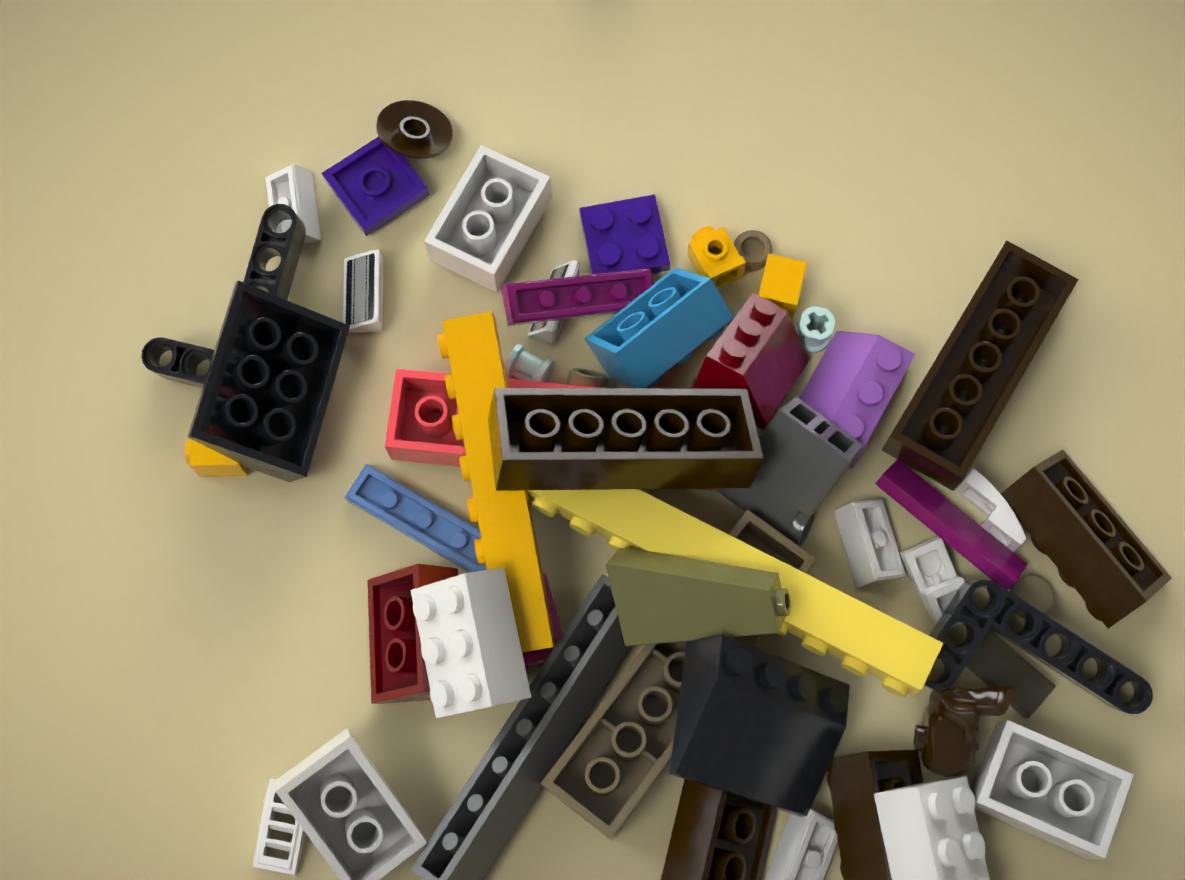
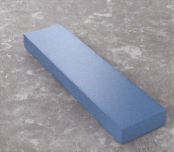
(416, 517)

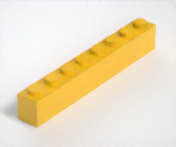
(502, 516)

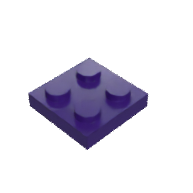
(375, 185)
(625, 236)

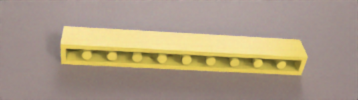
(819, 613)

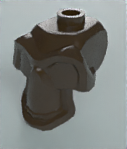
(950, 724)

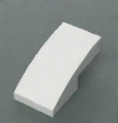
(1000, 519)
(932, 576)

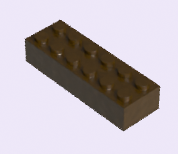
(980, 366)
(622, 438)

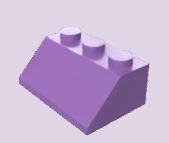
(856, 382)

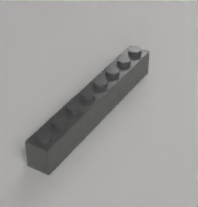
(528, 744)

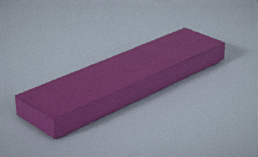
(573, 296)
(951, 524)

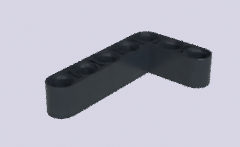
(277, 282)
(1032, 640)

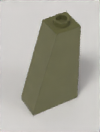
(692, 599)

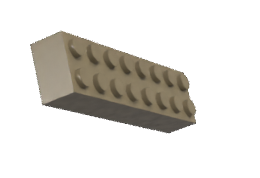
(634, 726)

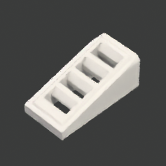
(268, 823)

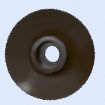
(414, 129)

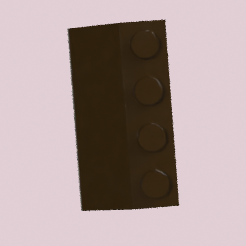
(1085, 539)
(856, 820)
(718, 836)

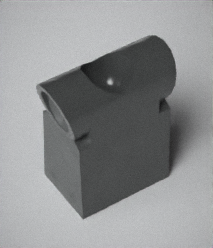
(799, 469)

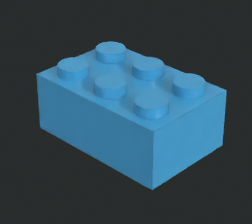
(659, 328)

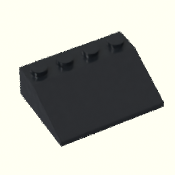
(269, 383)
(756, 724)

